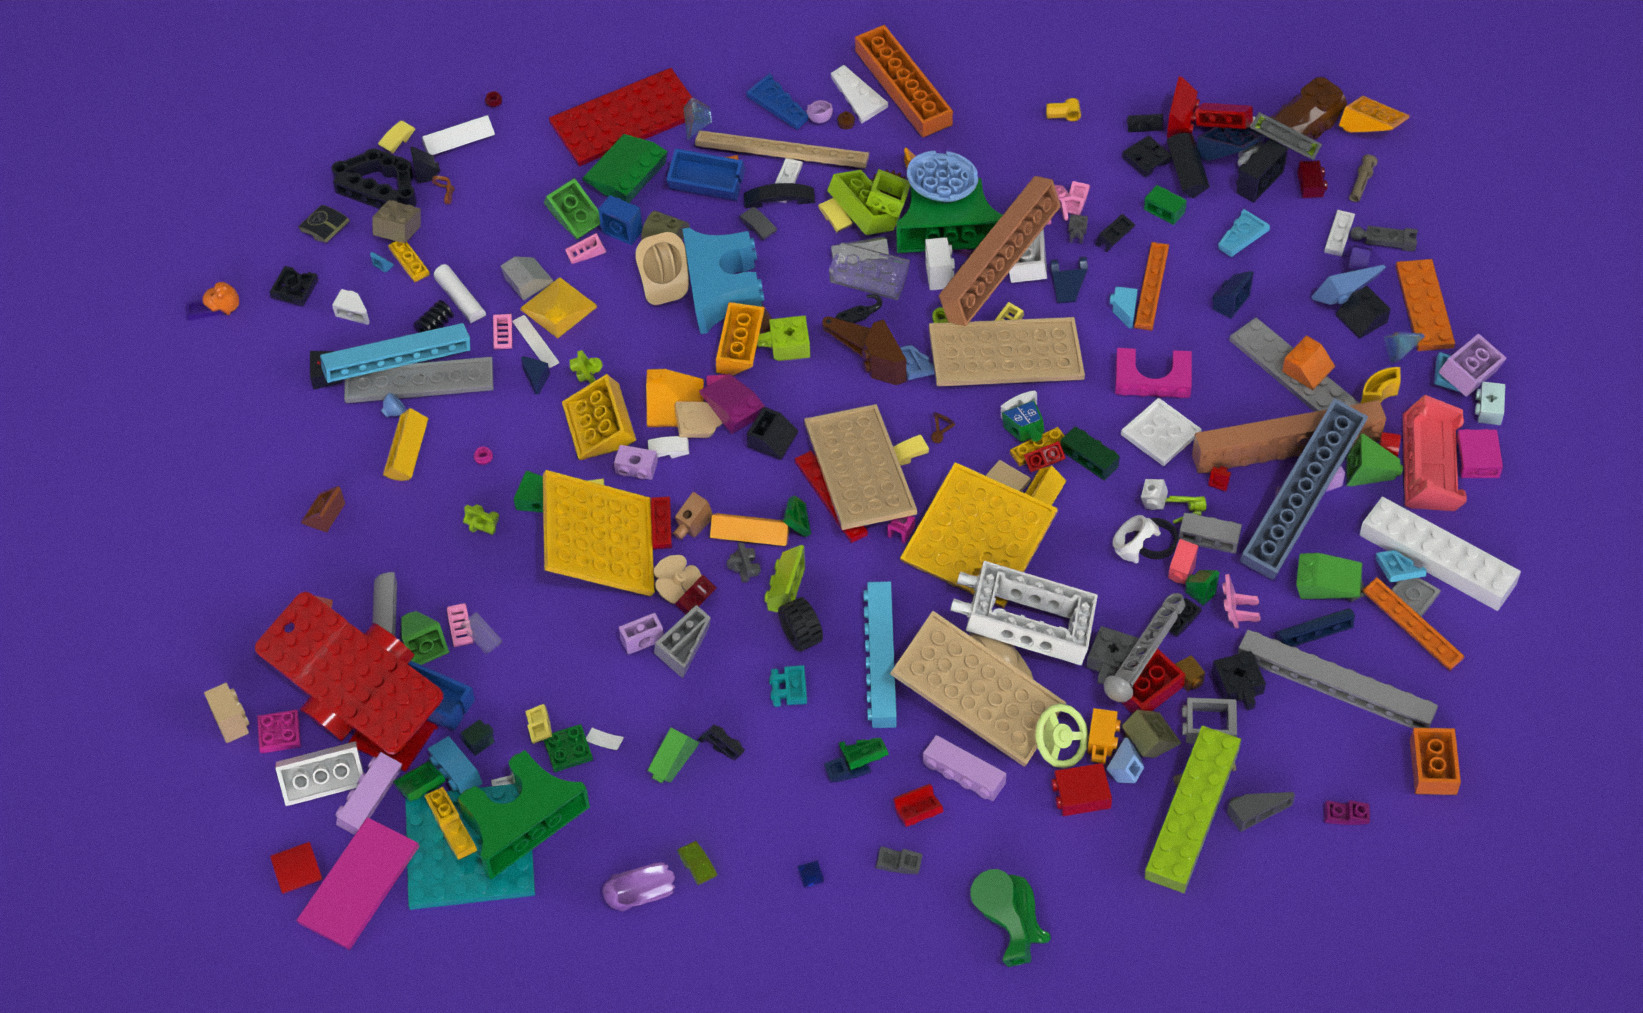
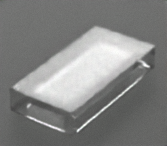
(481, 633)

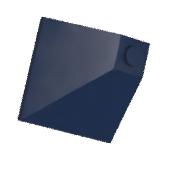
(1226, 141)

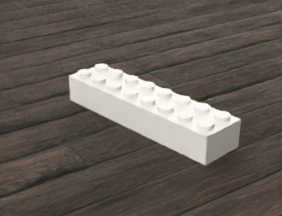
(1440, 553)

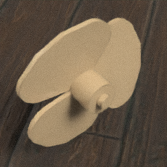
(672, 577)

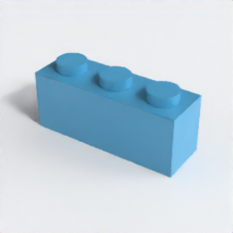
(454, 765)

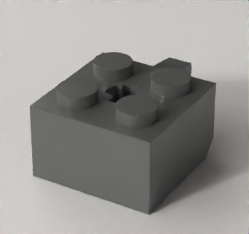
(1109, 652)

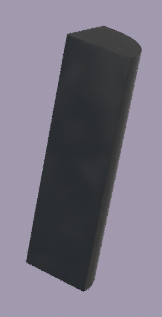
(1188, 164)

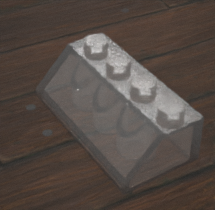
(869, 271)

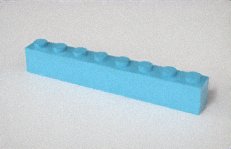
(395, 352)
(881, 655)

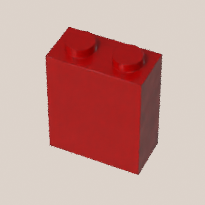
(1081, 789)

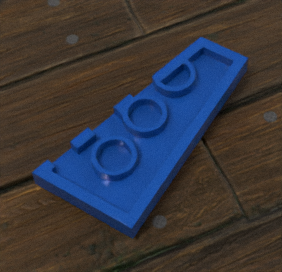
(772, 98)

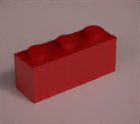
(1224, 115)

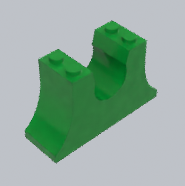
(961, 221)
(526, 822)

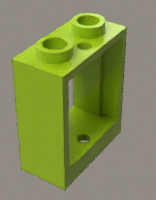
(890, 184)

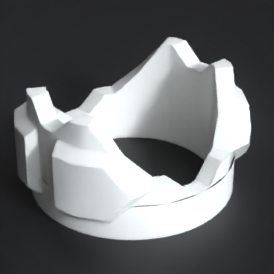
(1131, 550)

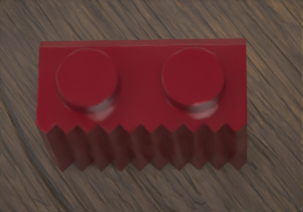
(1311, 179)

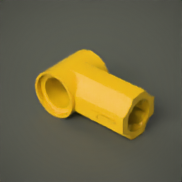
(1068, 110)

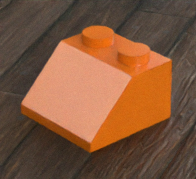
(1308, 363)

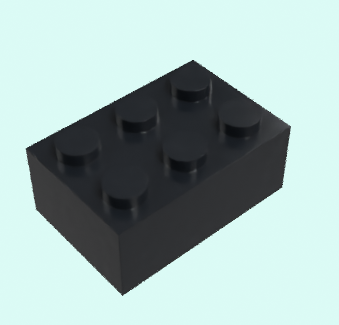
(1261, 170)

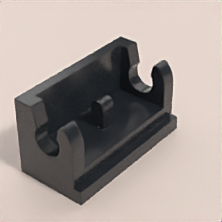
(1115, 232)

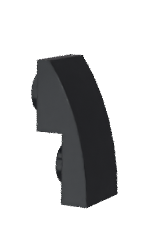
(1186, 617)

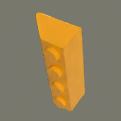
(739, 338)

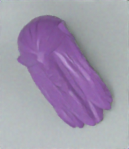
(638, 886)

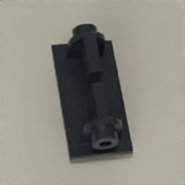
(1143, 123)

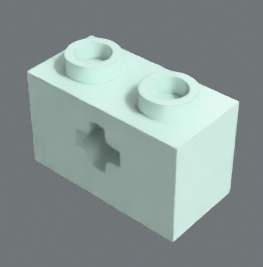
(1491, 403)

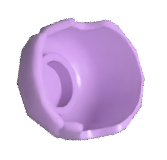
(819, 111)

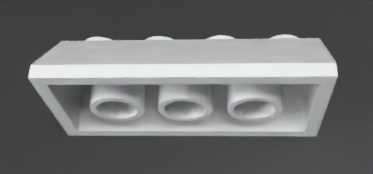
(319, 773)

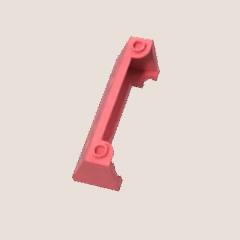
(1431, 455)

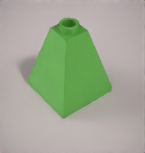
(1370, 463)
(423, 637)

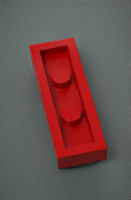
(661, 522)

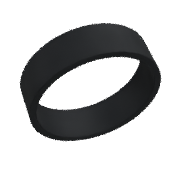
(1156, 555)

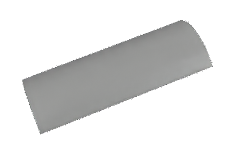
(385, 601)

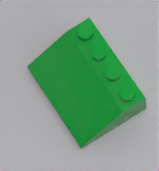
(626, 167)

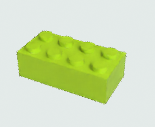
(851, 193)

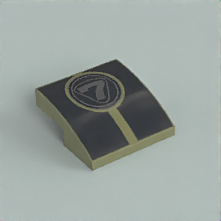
(323, 223)

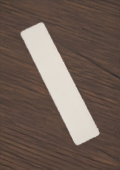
(535, 341)

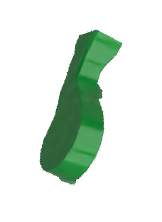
(1011, 905)

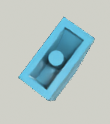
(1124, 304)

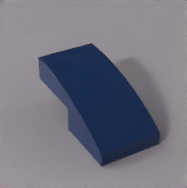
(839, 770)

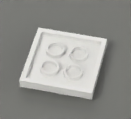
(1160, 431)

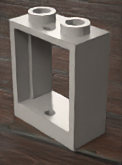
(1209, 705)

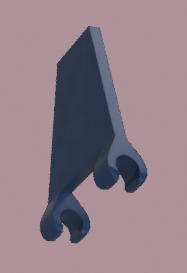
(1068, 282)

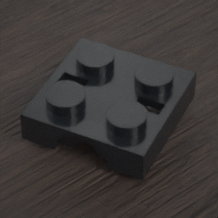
(1147, 157)
(293, 287)

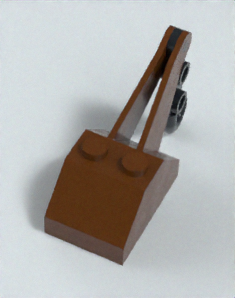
(875, 344)

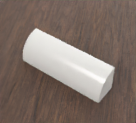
(458, 135)

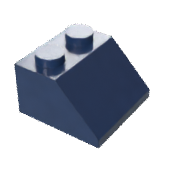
(1233, 294)

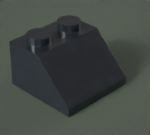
(1364, 312)

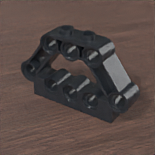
(349, 179)

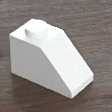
(350, 307)

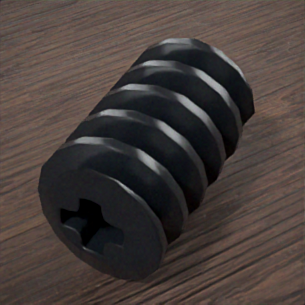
(434, 317)

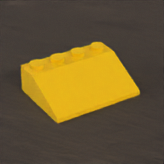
(598, 418)

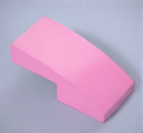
(1079, 194)

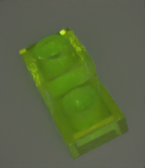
(697, 862)

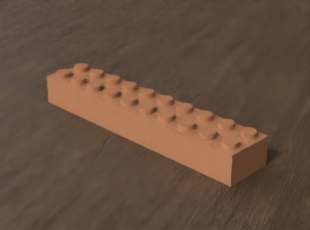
(999, 251)
(1271, 438)

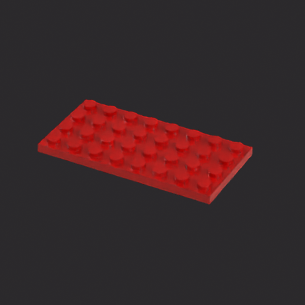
(633, 110)

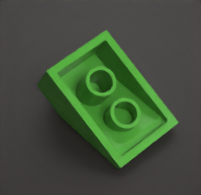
(573, 209)
(1328, 577)

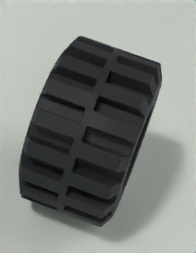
(800, 624)

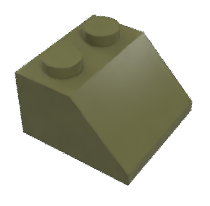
(1150, 733)

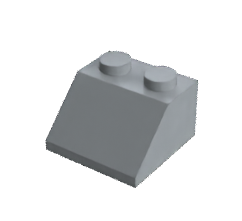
(525, 276)

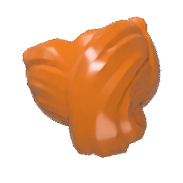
(221, 297)

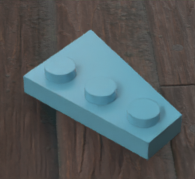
(1244, 232)

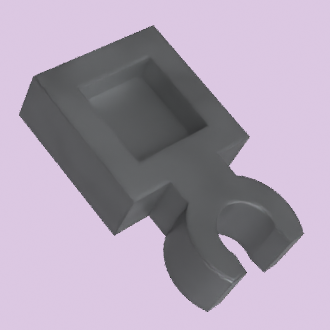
(1077, 227)

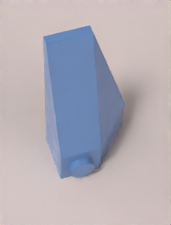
(1341, 286)

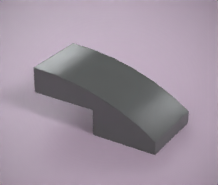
(758, 222)
(900, 862)

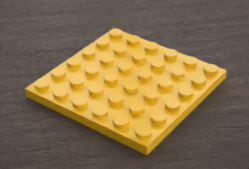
(975, 523)
(597, 533)

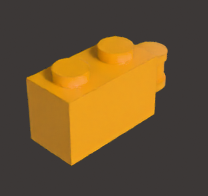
(1102, 734)

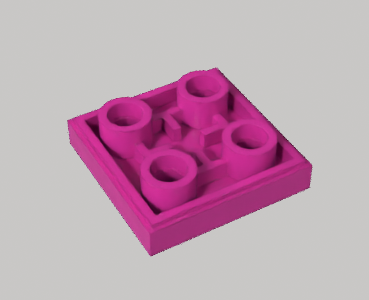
(279, 731)

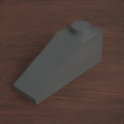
(1254, 808)

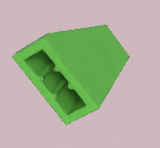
(672, 755)

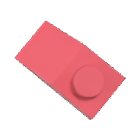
(1183, 562)

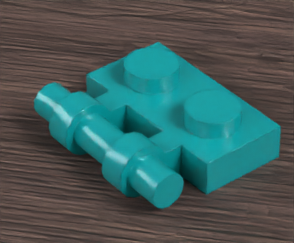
(795, 686)

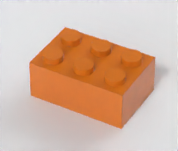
(1435, 761)

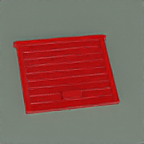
(408, 752)

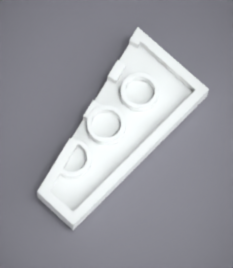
(862, 98)

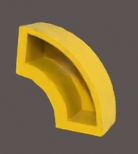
(1382, 385)

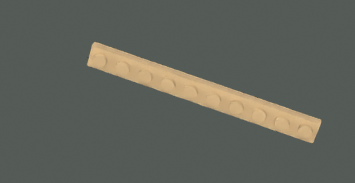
(782, 149)

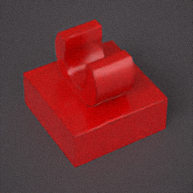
(1220, 478)

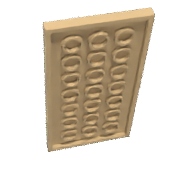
(1006, 351)
(860, 467)
(975, 687)

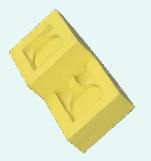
(394, 137)
(835, 214)
(910, 448)
(539, 723)

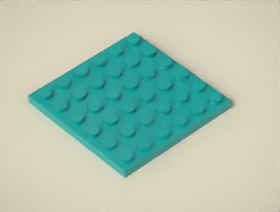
(443, 880)

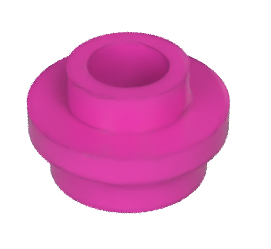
(480, 452)

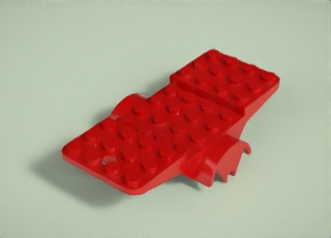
(349, 674)

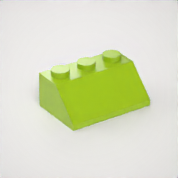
(786, 579)

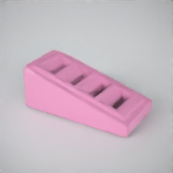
(584, 244)
(502, 319)
(458, 613)

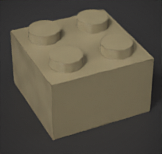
(396, 221)

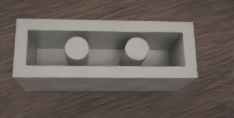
(1210, 532)

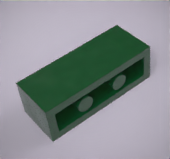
(1090, 453)

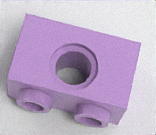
(635, 462)
(641, 633)

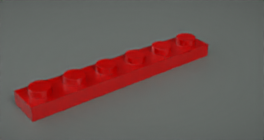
(811, 470)

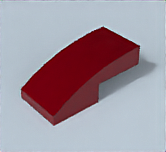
(695, 594)

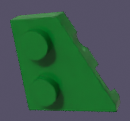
(797, 516)
(863, 752)

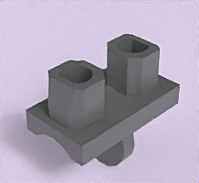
(741, 563)

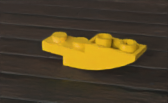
(450, 823)

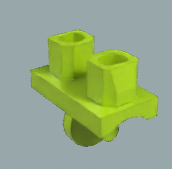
(585, 367)
(480, 520)

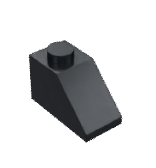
(424, 165)

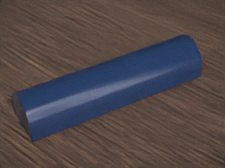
(1316, 628)

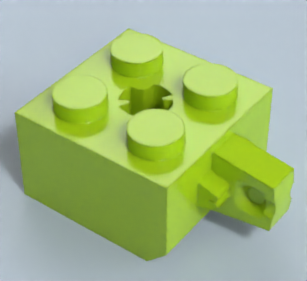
(787, 338)

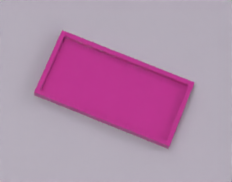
(358, 883)

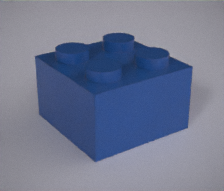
(620, 220)

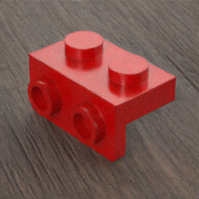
(917, 805)

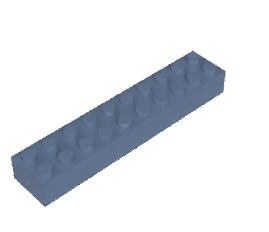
(1303, 489)

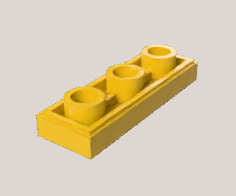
(409, 260)
(1047, 438)

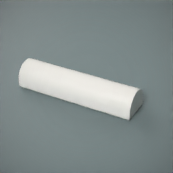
(458, 293)

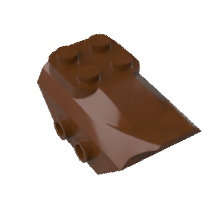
(1313, 109)

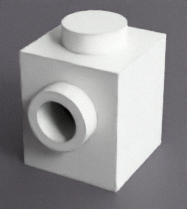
(1154, 494)

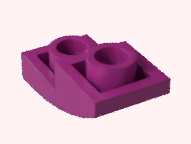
(1346, 814)

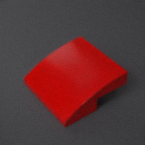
(296, 868)

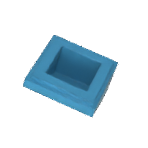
(380, 262)

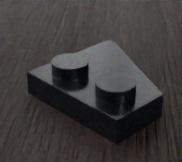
(722, 742)

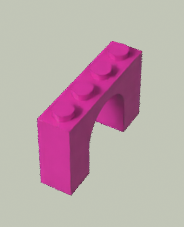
(1131, 382)

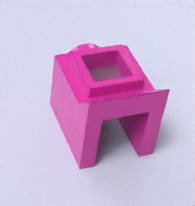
(902, 525)

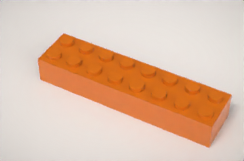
(903, 81)

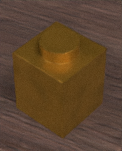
(1194, 673)

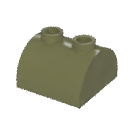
(659, 223)

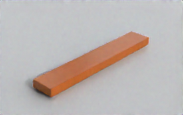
(1151, 286)
(1413, 624)

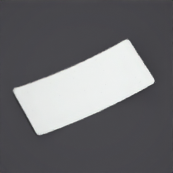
(604, 739)

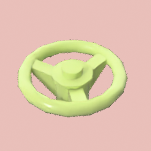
(1060, 736)

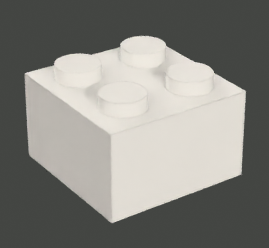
(938, 263)

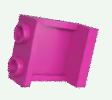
(1479, 453)

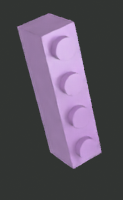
(964, 768)
(369, 793)

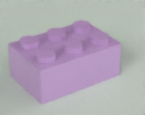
(1472, 365)

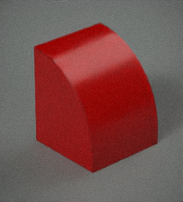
(1390, 442)

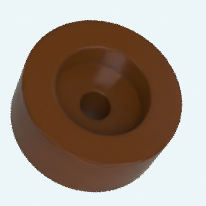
(846, 120)

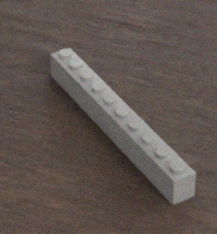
(1339, 681)

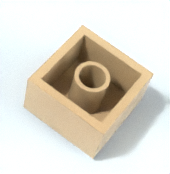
(227, 712)

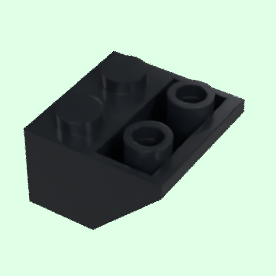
(771, 434)

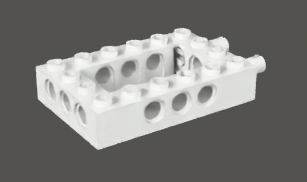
(1034, 592)

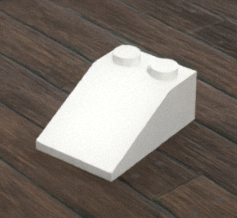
(1032, 263)

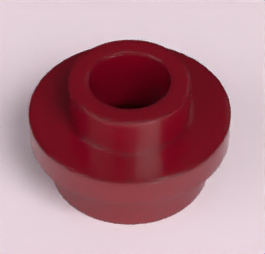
(493, 99)

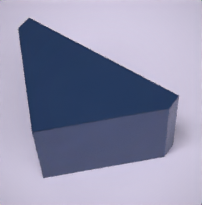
(536, 372)

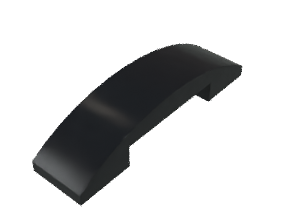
(779, 192)

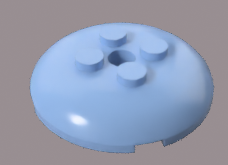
(942, 176)

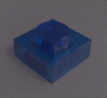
(810, 874)

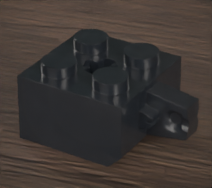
(1239, 678)

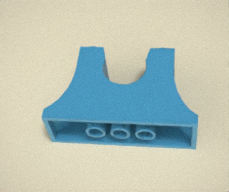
(711, 270)

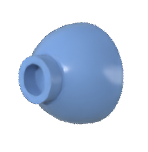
(392, 406)

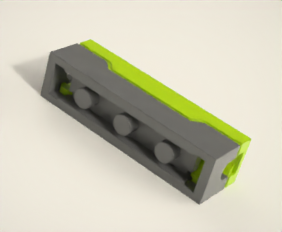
(1286, 136)

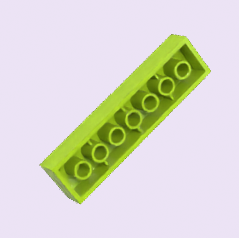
(1192, 809)

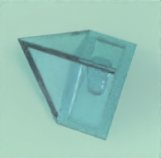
(696, 116)
(1401, 343)

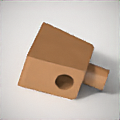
(693, 516)

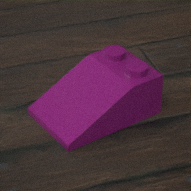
(732, 402)

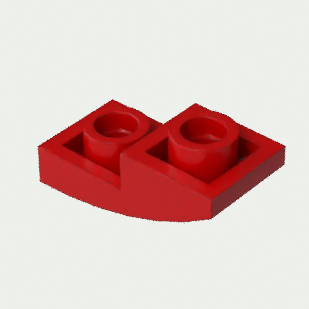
(1044, 456)

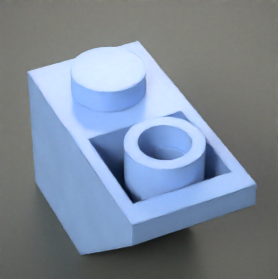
(1126, 763)

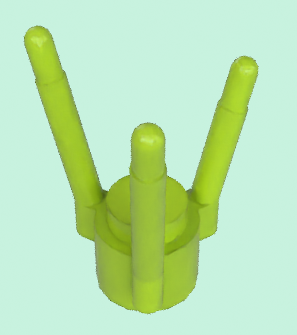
(1195, 504)

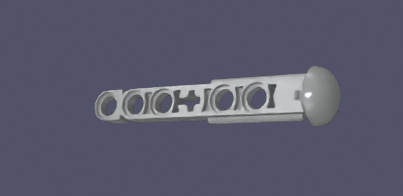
(1120, 685)

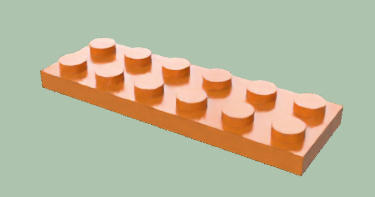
(1425, 304)

